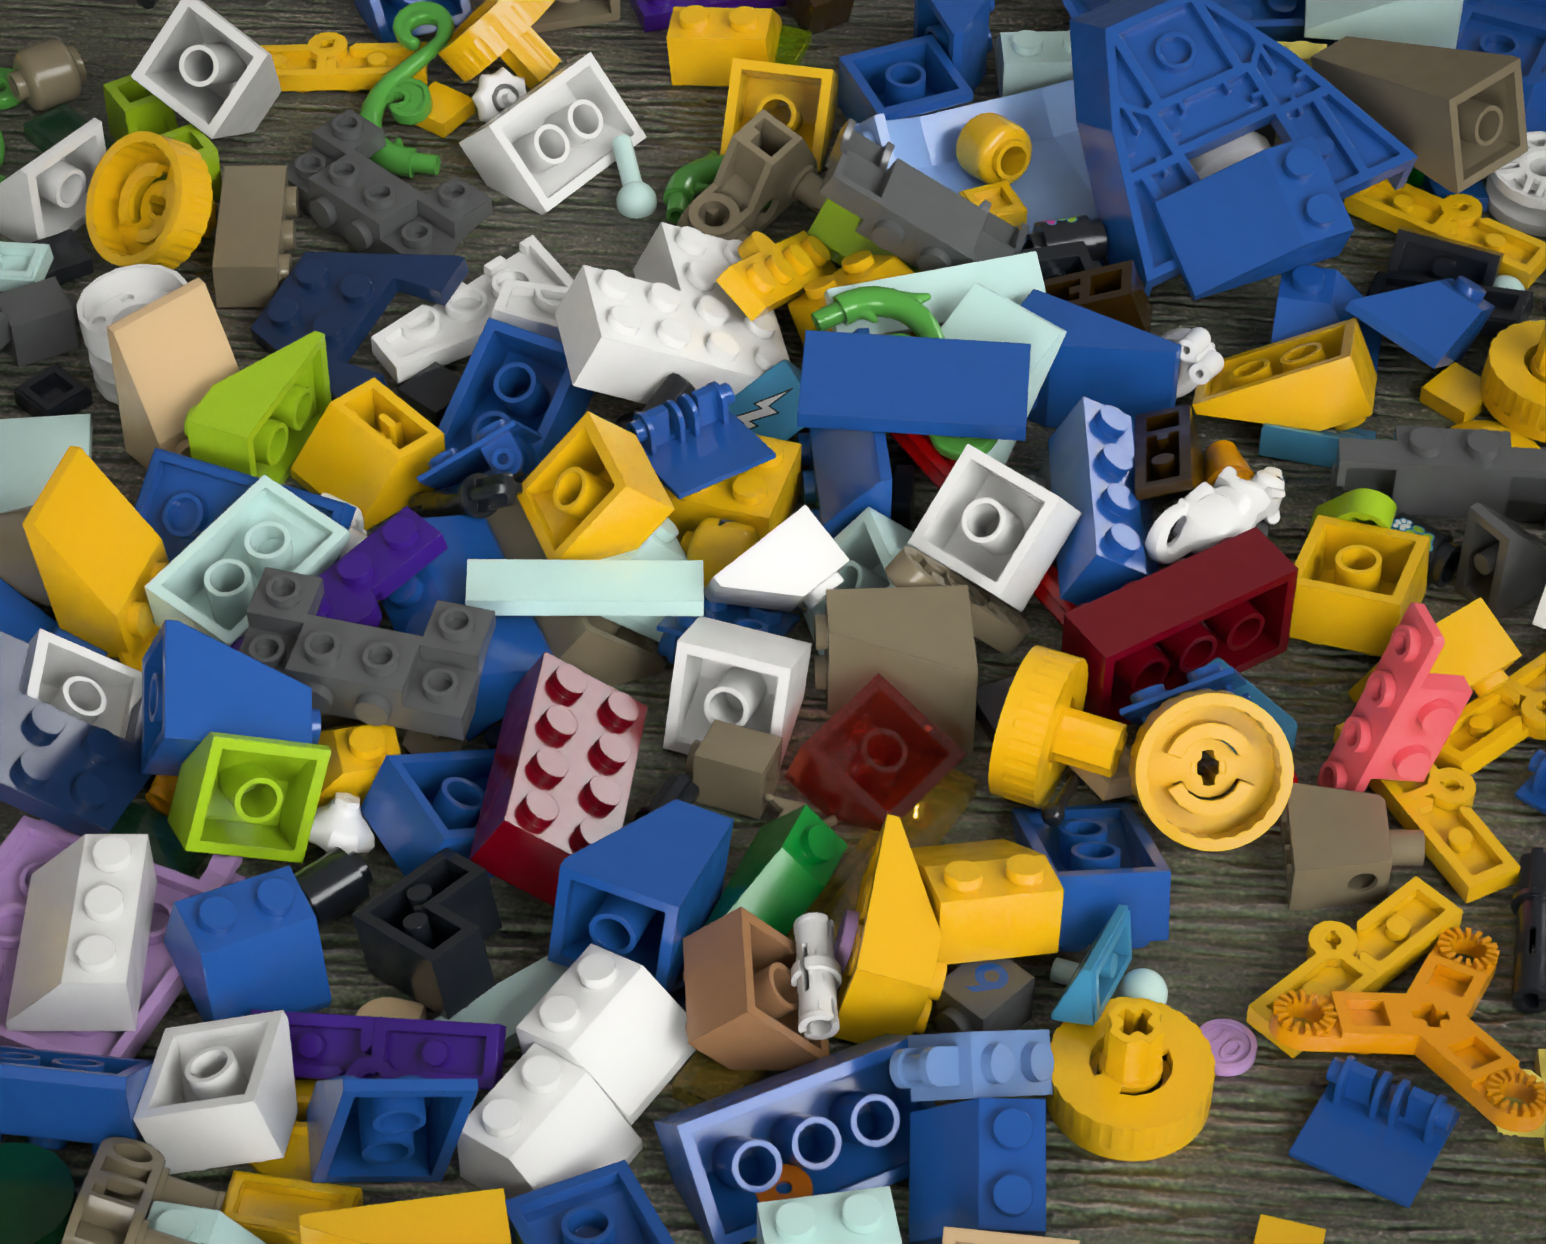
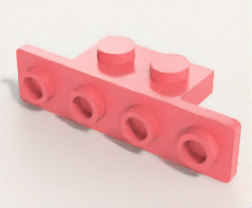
(1401, 712)

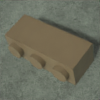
(254, 235)

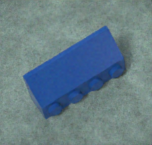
(845, 473)
(1096, 475)
(516, 639)
(69, 1096)
(828, 1117)

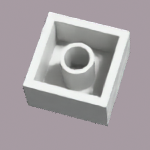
(995, 527)

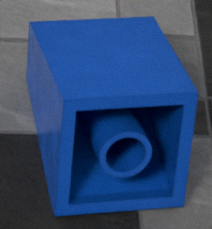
(206, 686)
(643, 889)

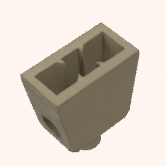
(1341, 847)

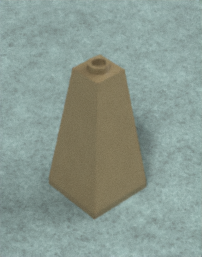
(1443, 103)

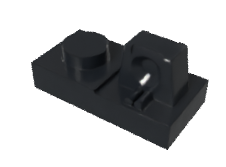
(1442, 258)

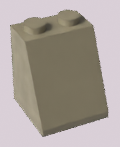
(911, 638)

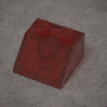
(873, 758)

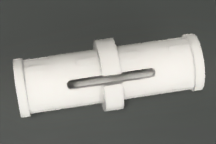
(816, 976)

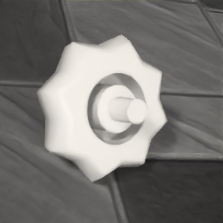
(497, 93)
(342, 826)

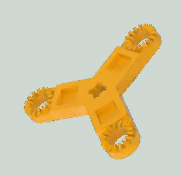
(1396, 1023)

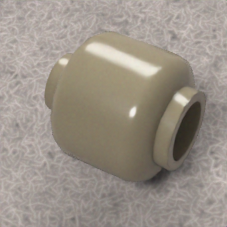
(47, 74)

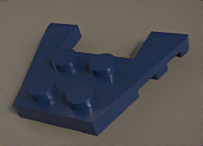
(346, 298)
(60, 763)

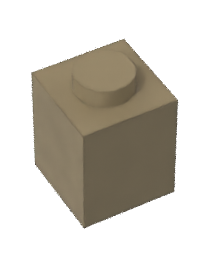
(735, 768)

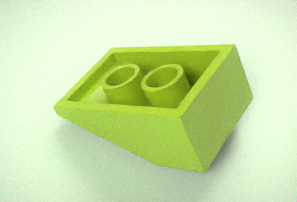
(263, 412)

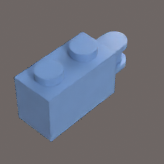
(975, 1065)

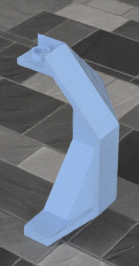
(1057, 174)

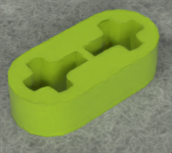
(1359, 506)

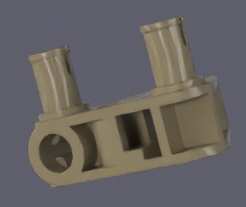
(759, 166)
(121, 1192)

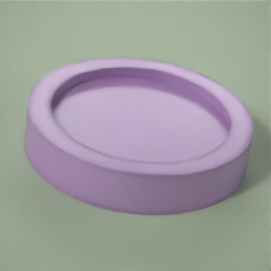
(846, 937)
(1232, 1046)

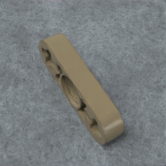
(992, 618)

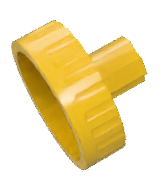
(503, 31)
(171, 210)
(1507, 385)
(1047, 729)
(1169, 751)
(1128, 1053)

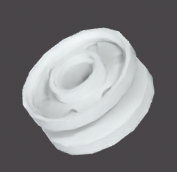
(1519, 189)

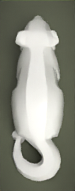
(1216, 513)

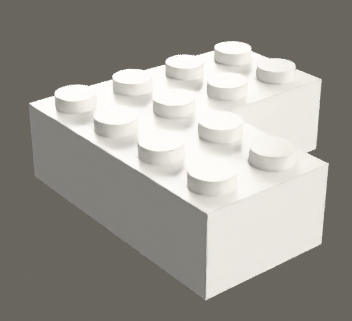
(673, 318)

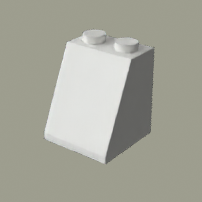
(209, 72)

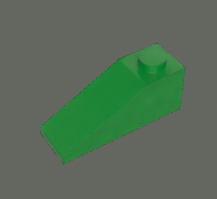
(783, 870)

